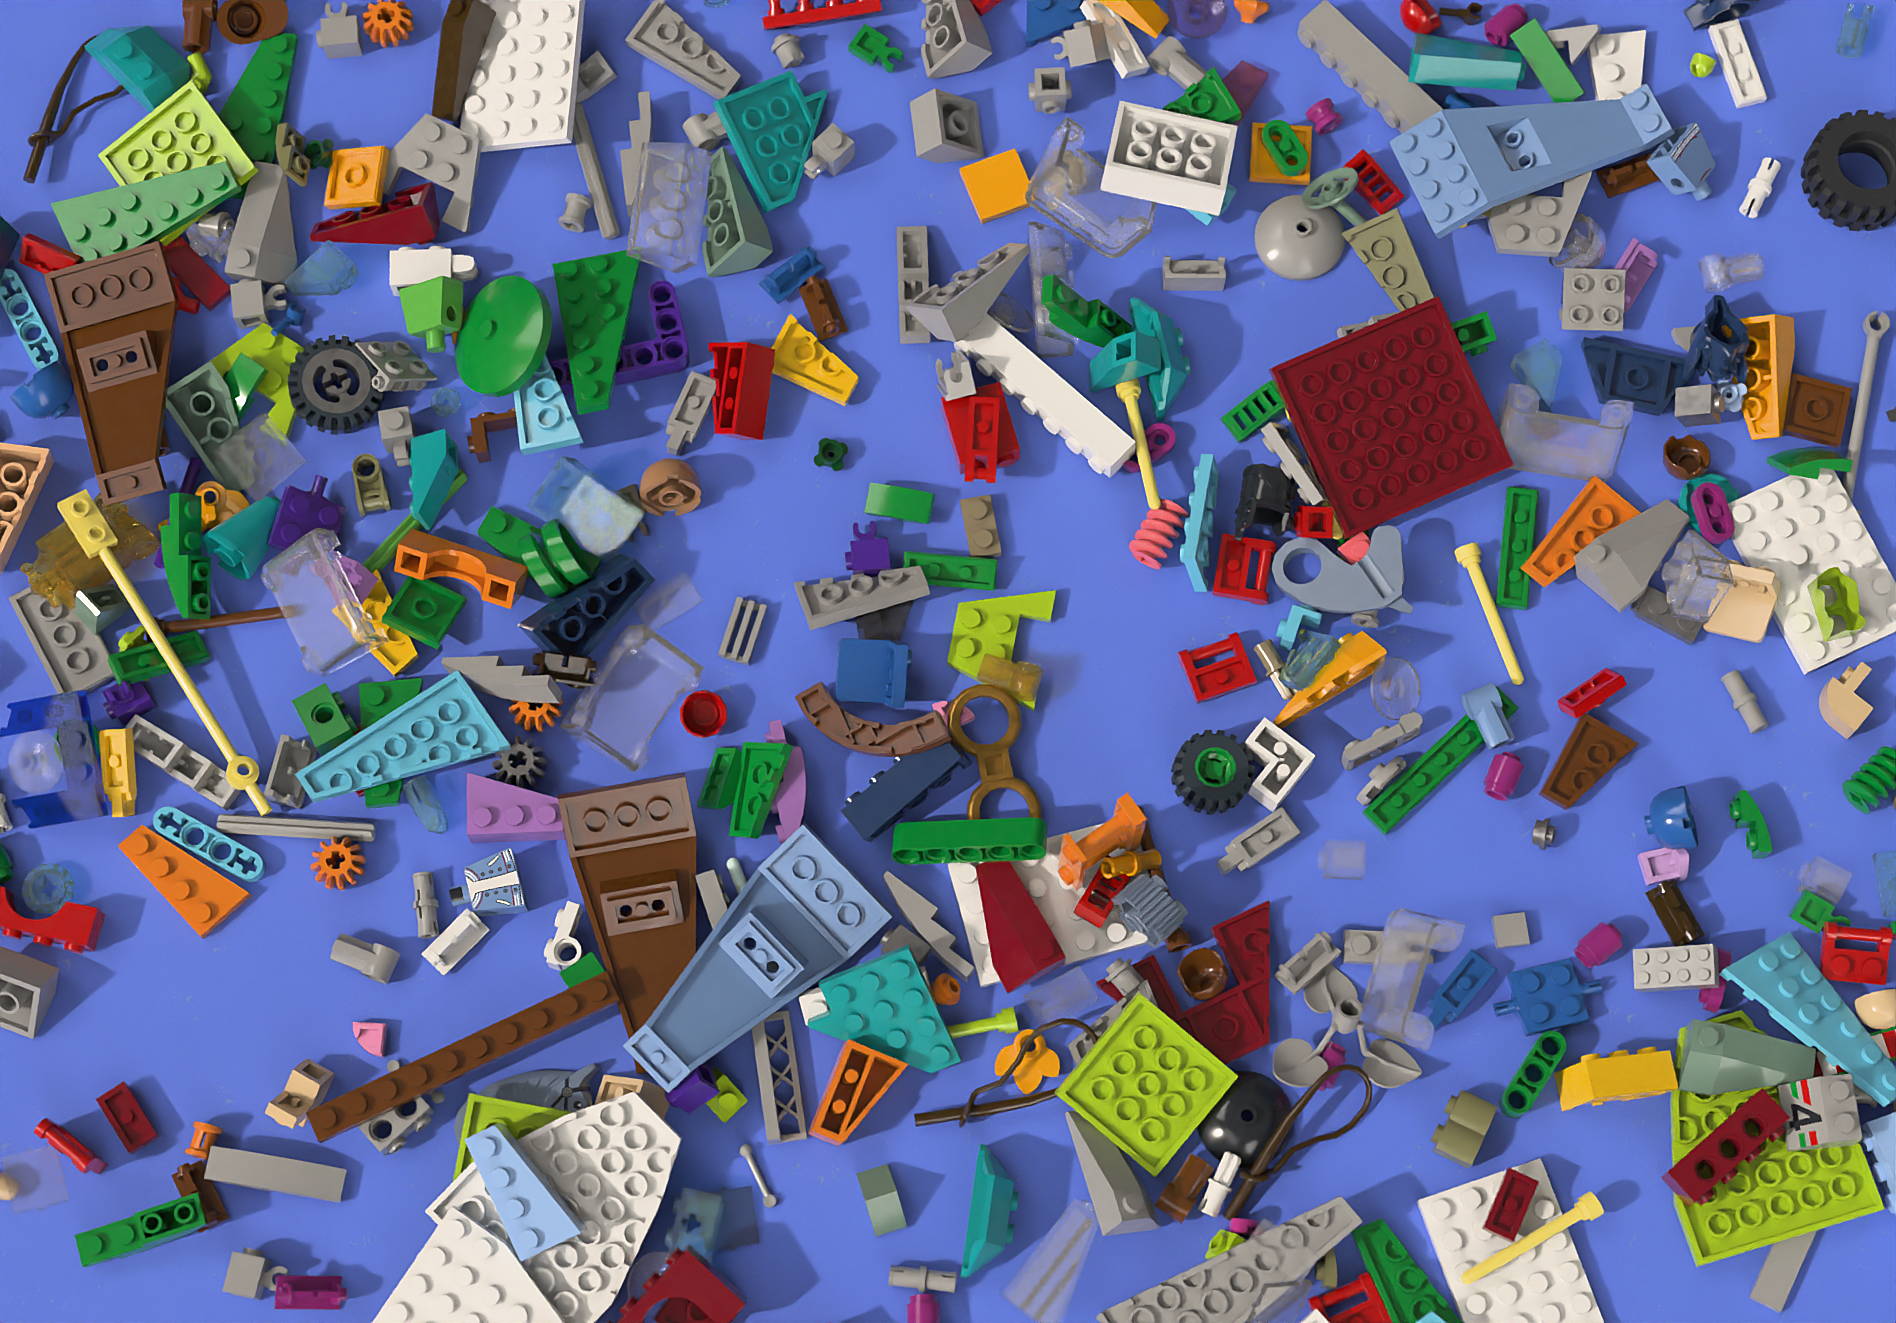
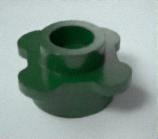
(319, 153)
(825, 447)

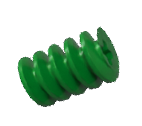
(1871, 780)

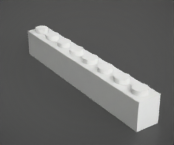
(1047, 396)

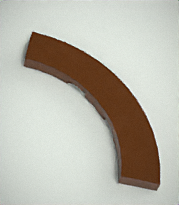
(869, 736)

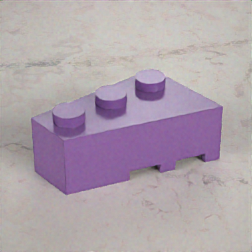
(510, 813)

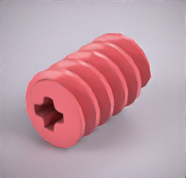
(1155, 533)

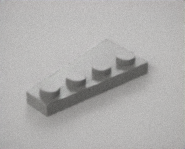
(676, 47)
(862, 594)

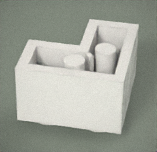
(1283, 762)

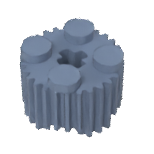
(1150, 909)

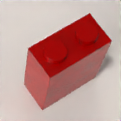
(956, 420)

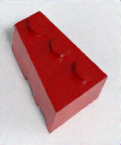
(742, 388)

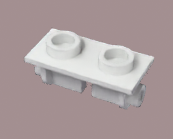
(455, 941)

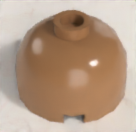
(670, 486)

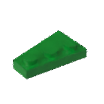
(756, 787)

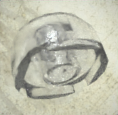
(1583, 245)

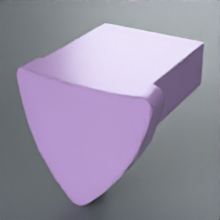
(1664, 865)

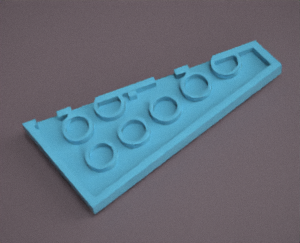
(422, 735)
(1811, 1009)

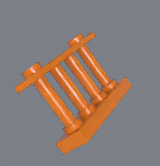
(1119, 832)

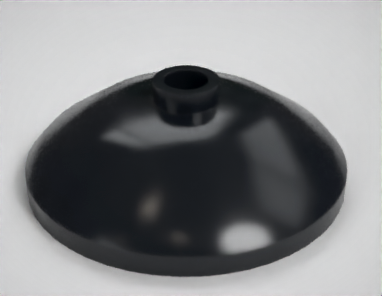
(1227, 1132)

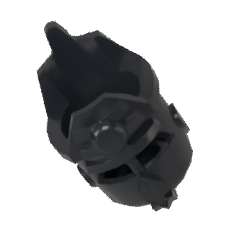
(1265, 500)

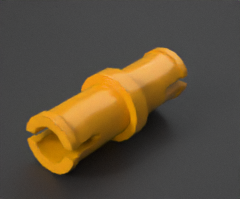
(1130, 863)

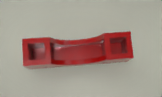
(73, 925)

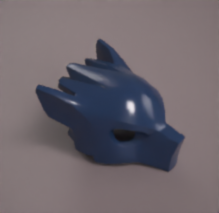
(1704, 14)
(1713, 349)

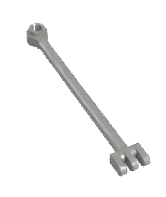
(1873, 338)

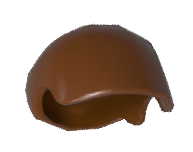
(1686, 457)
(1203, 973)

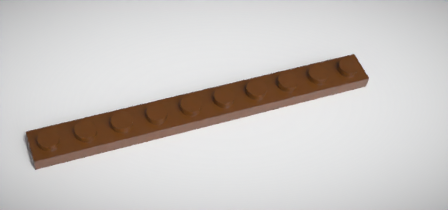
(462, 1057)

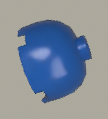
(45, 393)
(1672, 819)

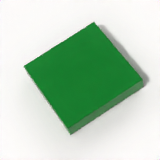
(424, 610)

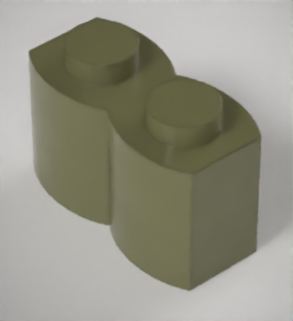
(1464, 1128)

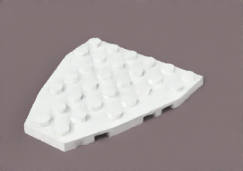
(612, 1174)
(467, 1278)

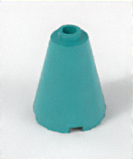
(243, 538)

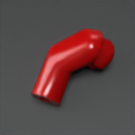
(185, 303)

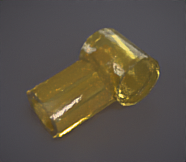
(1018, 678)

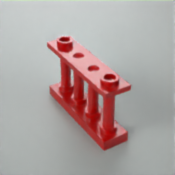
(808, 14)

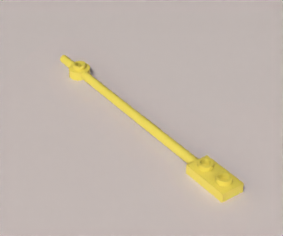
(98, 539)

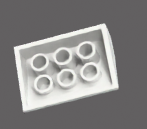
(1169, 158)

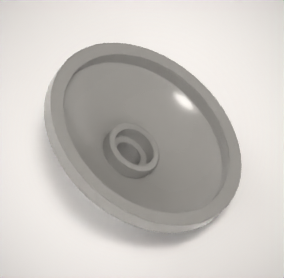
(1295, 253)

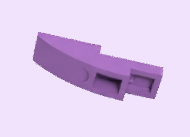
(791, 793)

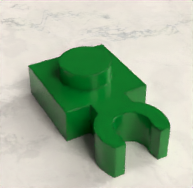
(873, 46)
(1814, 912)

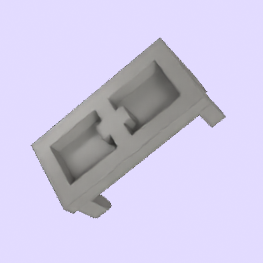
(1193, 274)
(957, 380)
(289, 759)

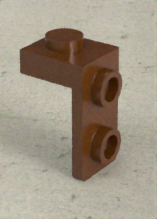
(486, 423)

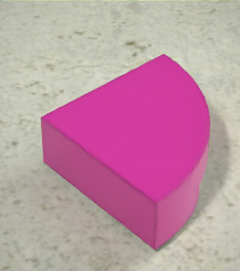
(1242, 1227)

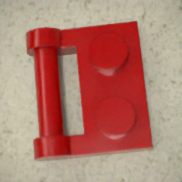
(1233, 569)
(1221, 676)
(1855, 964)
(66, 1143)
(1367, 1312)

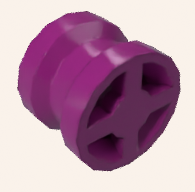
(1324, 116)

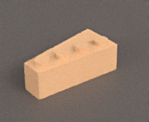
(21, 480)

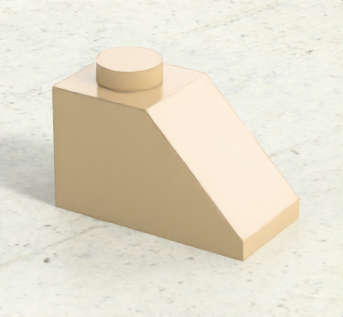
(615, 1086)

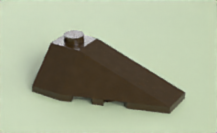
(459, 51)

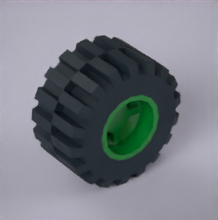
(1212, 772)

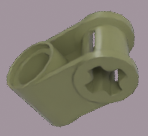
(370, 490)

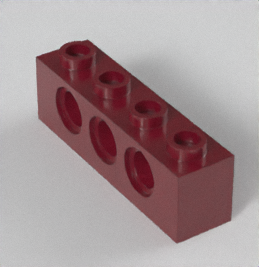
(1759, 1110)

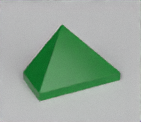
(721, 779)

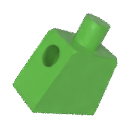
(433, 310)

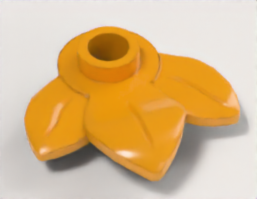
(225, 505)
(1034, 1064)

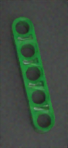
(969, 841)

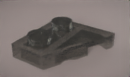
(884, 623)

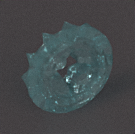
(37, 880)

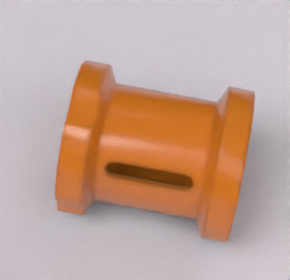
(211, 1135)

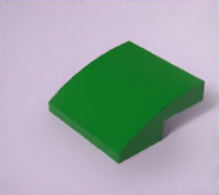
(1809, 461)

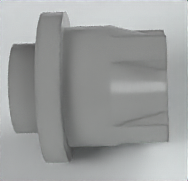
(788, 50)
(216, 223)
(1123, 975)

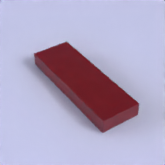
(196, 274)

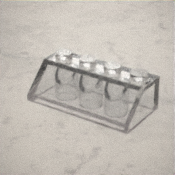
(669, 205)
(1046, 257)

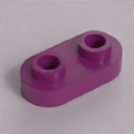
(1156, 451)
(1715, 514)
(1713, 997)

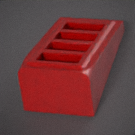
(1379, 176)
(1093, 908)

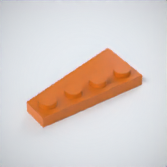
(1587, 517)
(186, 883)

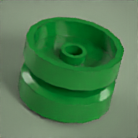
(554, 558)

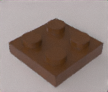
(1816, 410)

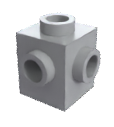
(1049, 90)

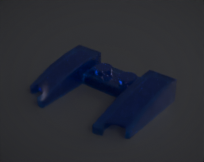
(79, 753)

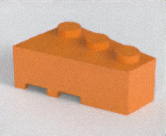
(852, 1090)

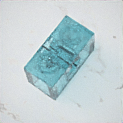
(707, 1210)

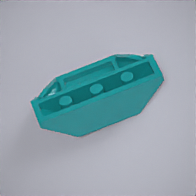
(141, 63)
(1169, 381)
(988, 1214)

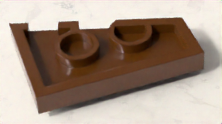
(1584, 759)

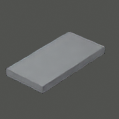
(64, 644)

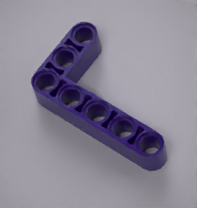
(656, 349)

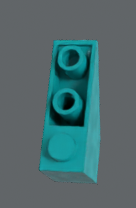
(1124, 360)
(433, 473)

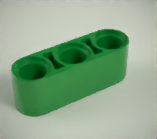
(1543, 1063)

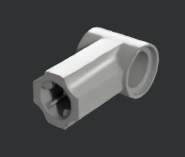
(1172, 60)
(705, 130)
(372, 960)

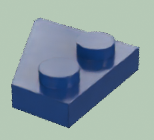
(1051, 18)

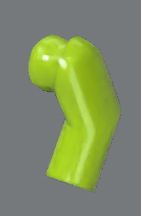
(201, 73)

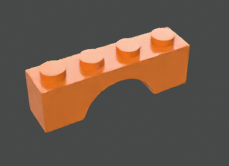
(430, 556)

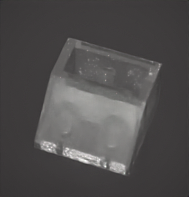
(1696, 578)

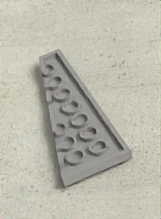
(1231, 1281)

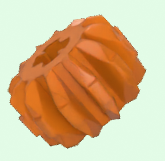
(384, 32)
(529, 717)
(329, 857)

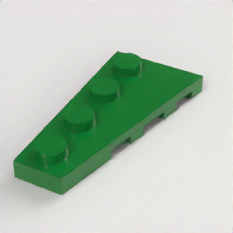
(1207, 100)
(504, 530)
(376, 702)
(1396, 1276)

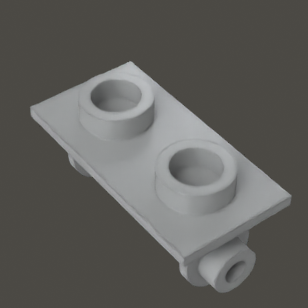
(1307, 963)

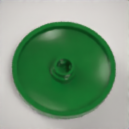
(503, 336)

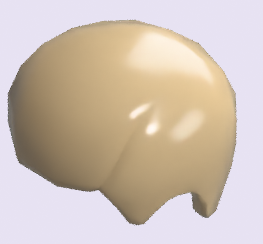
(1877, 1009)

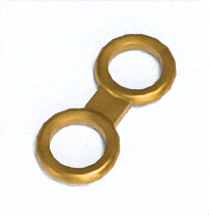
(992, 758)

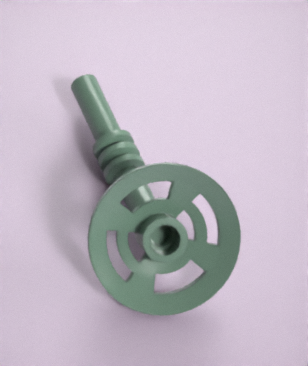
(1332, 194)

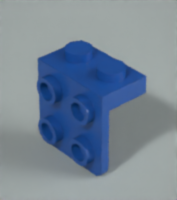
(873, 671)

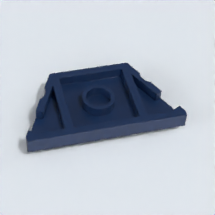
(1633, 375)

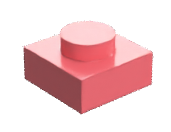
(1354, 548)

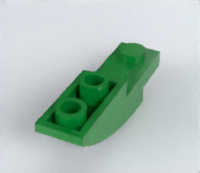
(1081, 318)
(184, 566)
(142, 1231)

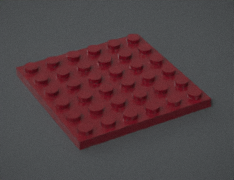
(1391, 417)

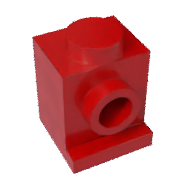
(1309, 521)

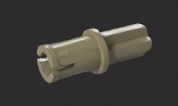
(1273, 665)

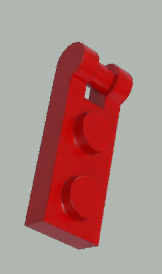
(982, 438)

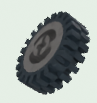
(329, 359)

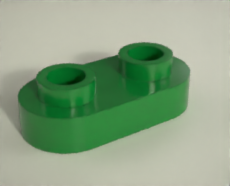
(1286, 149)

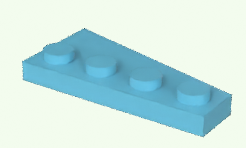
(543, 413)
(1200, 524)

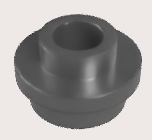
(1543, 833)

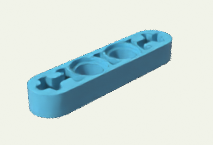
(28, 320)
(211, 841)

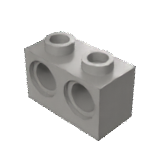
(401, 1126)

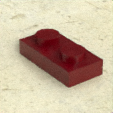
(127, 1118)
(1510, 1205)

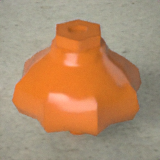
(1251, 9)

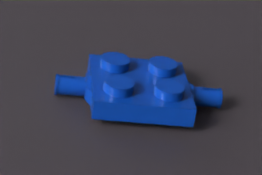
(1547, 997)

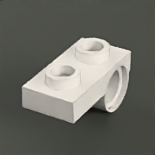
(567, 923)

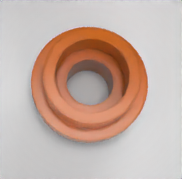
(945, 990)

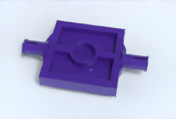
(303, 512)

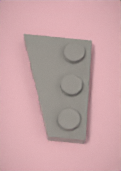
(1290, 454)

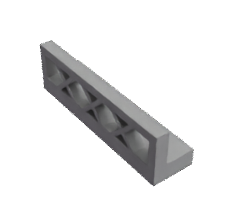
(766, 1081)

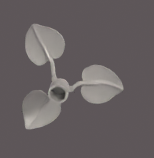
(1301, 1066)

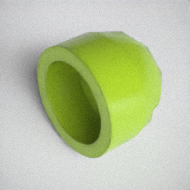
(1701, 65)

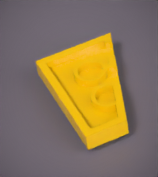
(811, 365)
(399, 651)

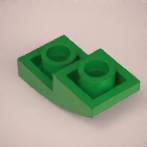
(242, 382)
(899, 503)
(1748, 815)

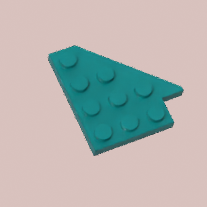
(772, 134)
(888, 1010)

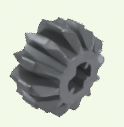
(522, 773)

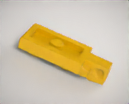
(119, 770)

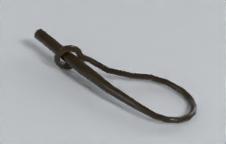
(46, 136)
(991, 1108)
(1260, 1172)

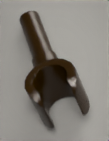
(1465, 14)

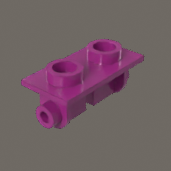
(309, 1292)

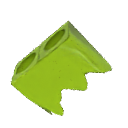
(1846, 597)

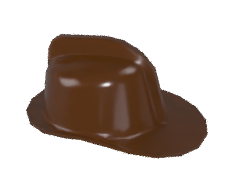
(251, 20)

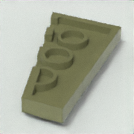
(1392, 258)

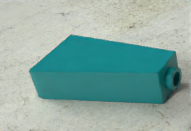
(1464, 64)

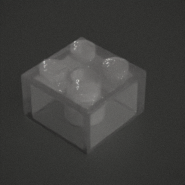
(259, 457)

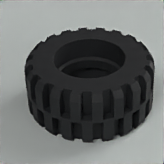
(1830, 188)

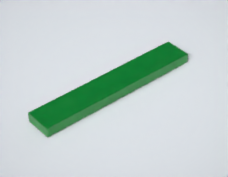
(1429, 771)

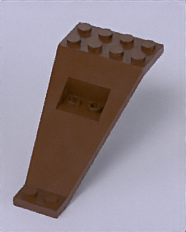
(107, 313)
(631, 849)

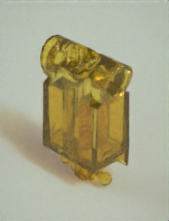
(66, 566)

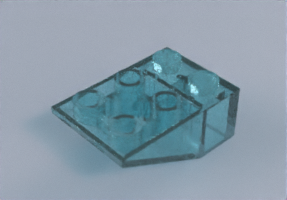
(587, 506)

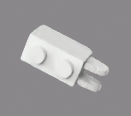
(416, 266)

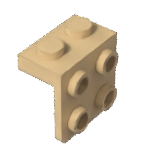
(1747, 604)

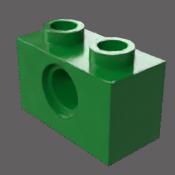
(317, 708)

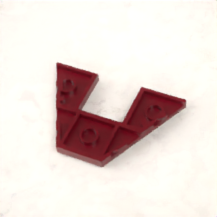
(1237, 1019)

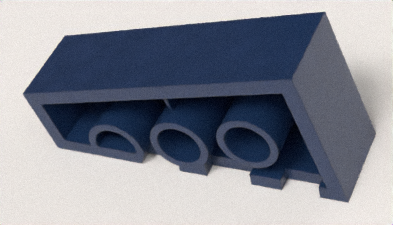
(588, 611)
(901, 787)

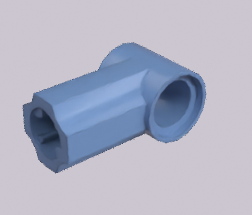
(1485, 708)

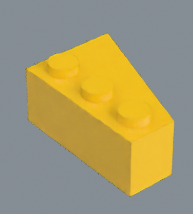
(1616, 1078)

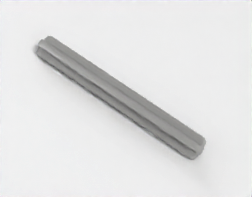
(593, 175)
(295, 827)

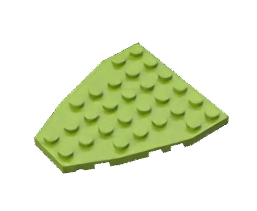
(1774, 1194)

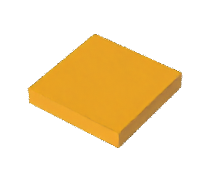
(1263, 167)
(356, 177)
(996, 185)

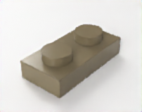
(980, 527)

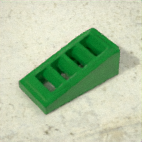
(1249, 403)

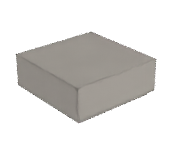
(1510, 930)

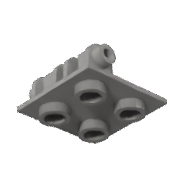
(1593, 299)
(397, 366)

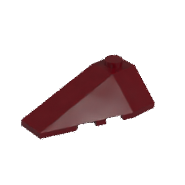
(402, 221)
(1016, 930)

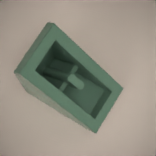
(100, 606)
(881, 1200)

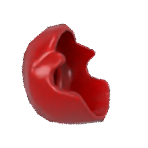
(1419, 16)
(703, 714)

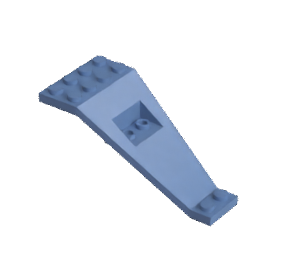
(1466, 162)
(802, 914)

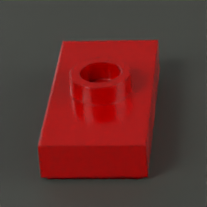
(45, 255)
(1591, 693)

